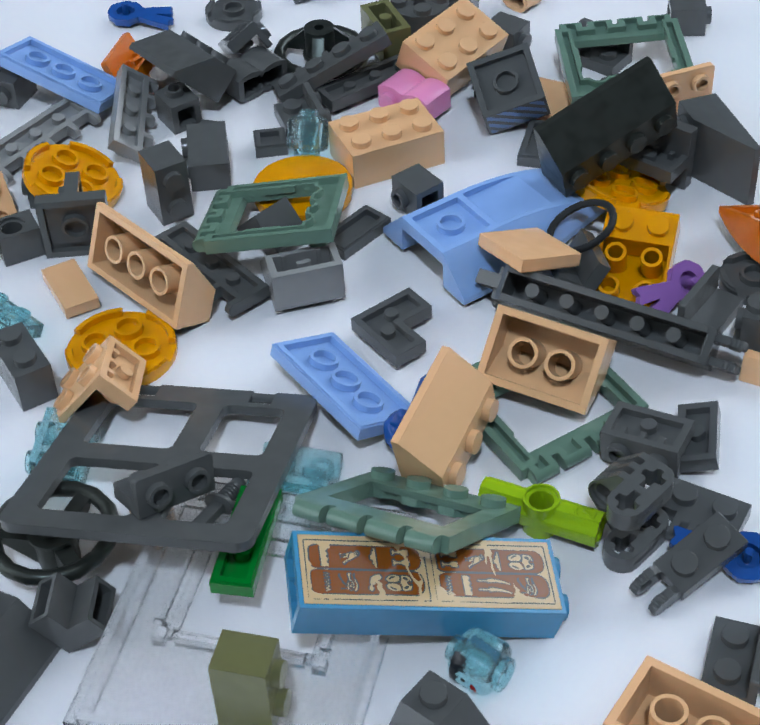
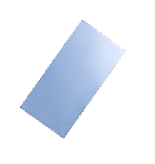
(60, 73)
(340, 382)

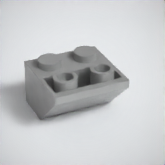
(304, 276)

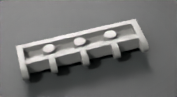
(130, 113)
(49, 126)

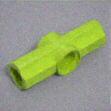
(547, 514)

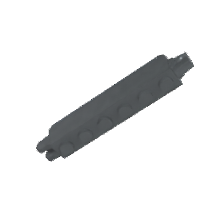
(612, 317)

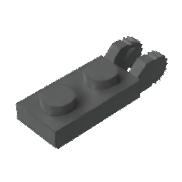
(691, 562)

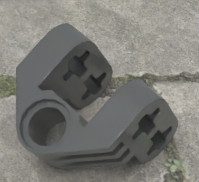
(630, 506)

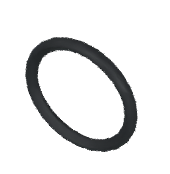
(583, 204)

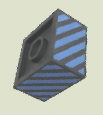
(508, 88)

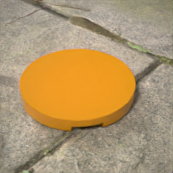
(301, 167)
(46, 168)
(627, 189)
(139, 331)

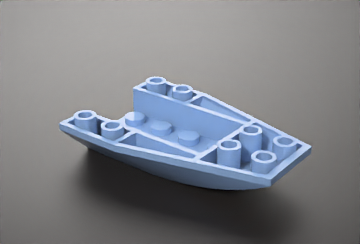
(507, 202)

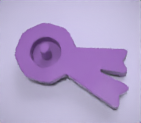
(667, 294)

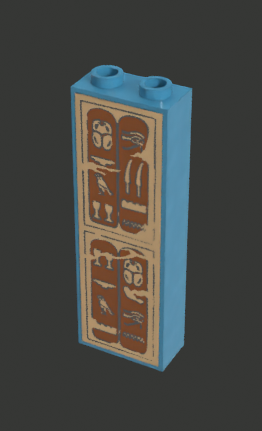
(388, 589)

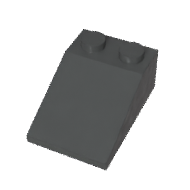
(724, 150)

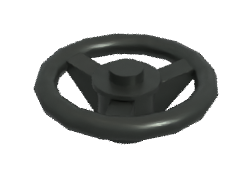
(314, 39)
(58, 553)

